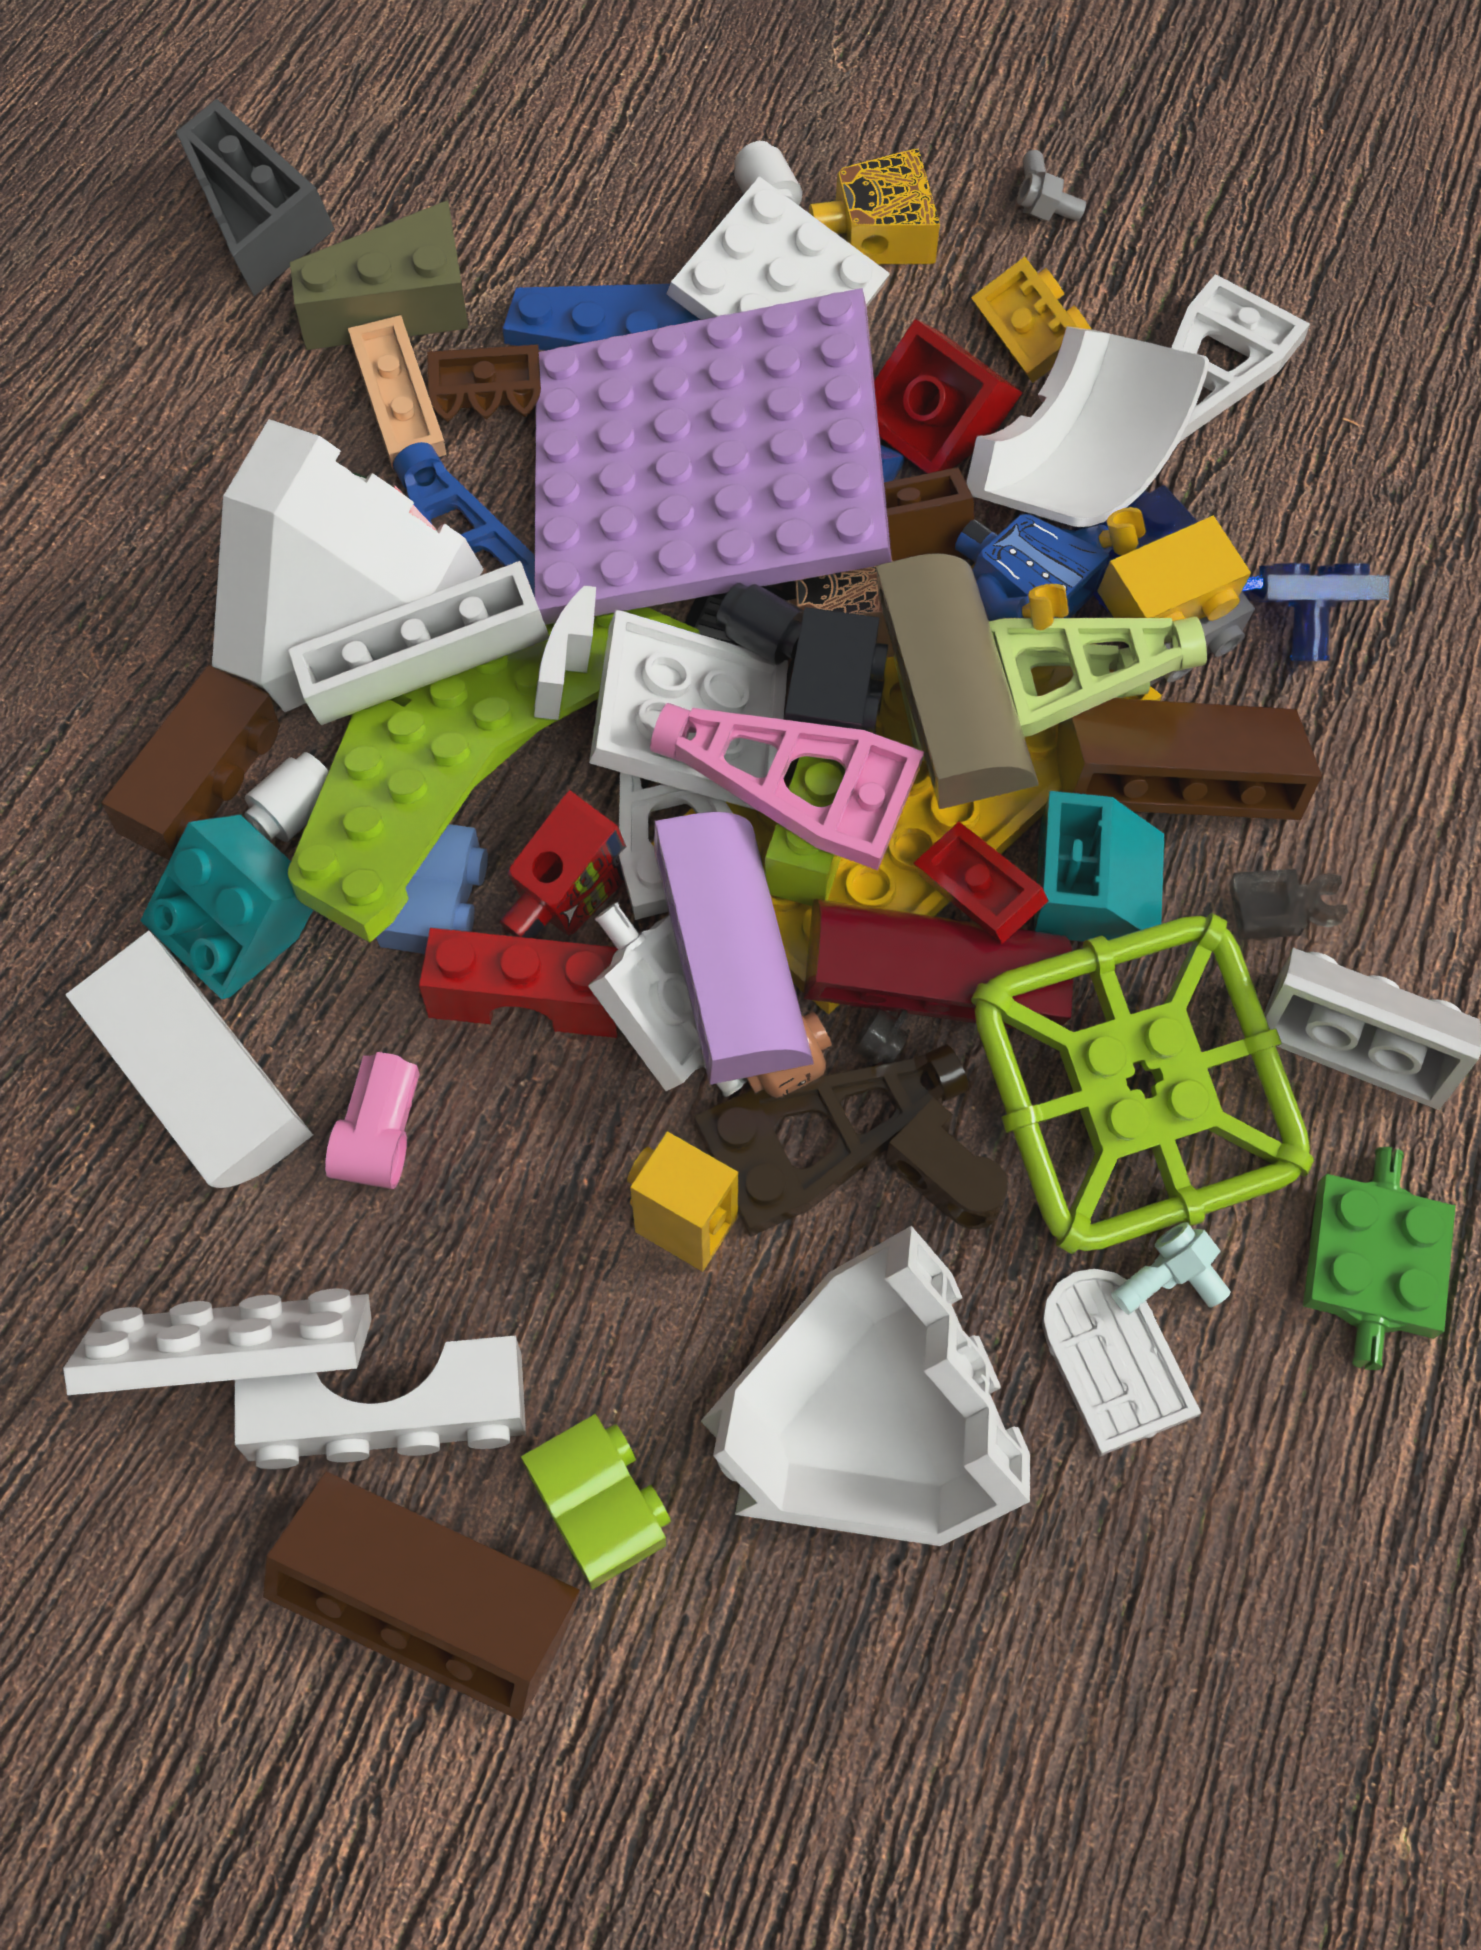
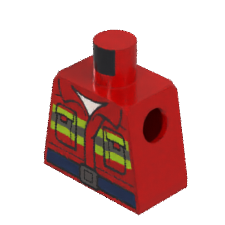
(565, 870)

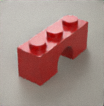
(477, 972)

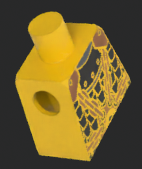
(885, 210)

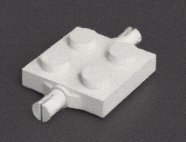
(650, 999)

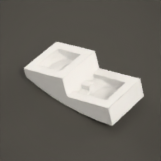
(565, 650)

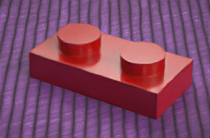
(981, 882)

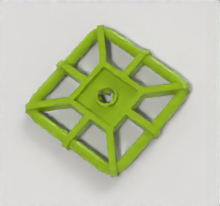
(1122, 1119)

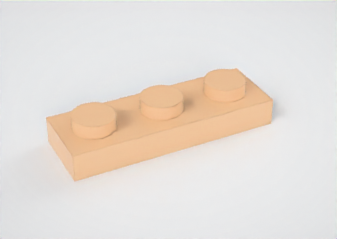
(395, 386)

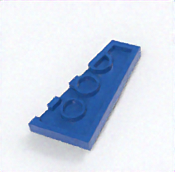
(588, 313)

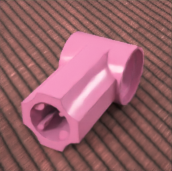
(372, 1139)

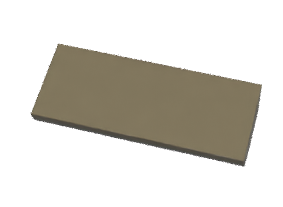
(953, 679)

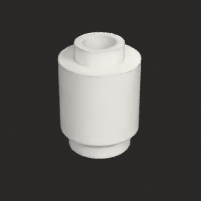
(767, 162)
(286, 797)

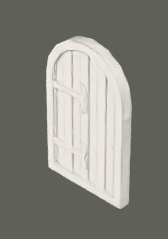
(1114, 1362)

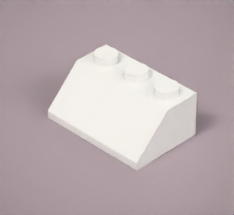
(1372, 1028)

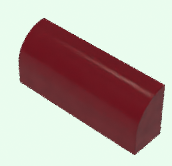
(921, 962)

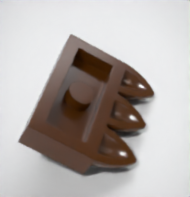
(484, 380)

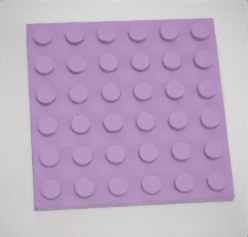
(709, 457)

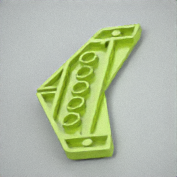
(410, 771)

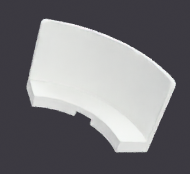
(1098, 436)

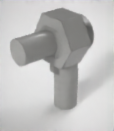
(1043, 194)

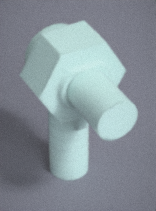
(1183, 1257)

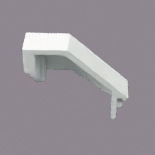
(316, 553)
(873, 1410)

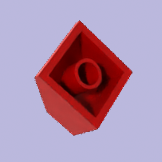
(938, 399)

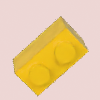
(1177, 576)
(683, 1199)

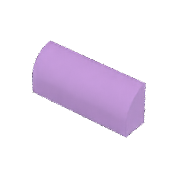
(730, 946)

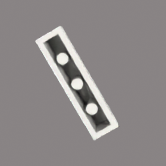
(418, 643)
(188, 1064)

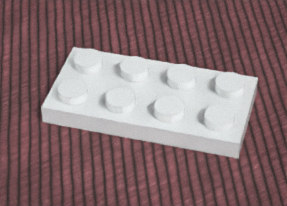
(221, 1343)

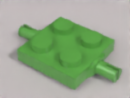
(1379, 1257)

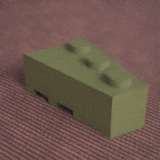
(382, 274)

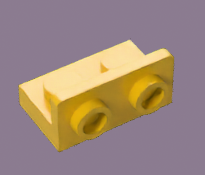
(1028, 316)

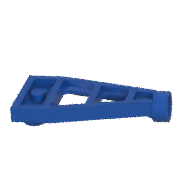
(439, 492)

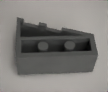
(255, 194)

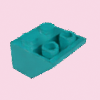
(1097, 868)
(226, 903)

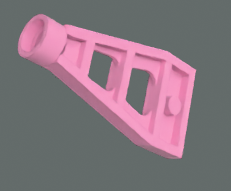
(867, 801)

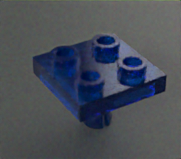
(1313, 598)

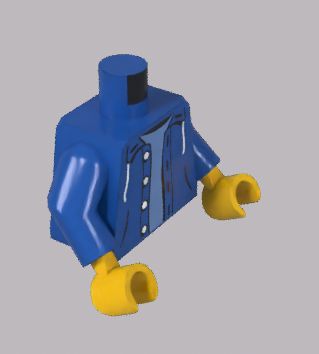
(1044, 568)

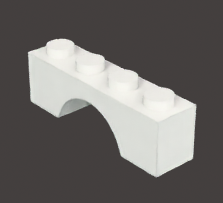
(467, 1397)

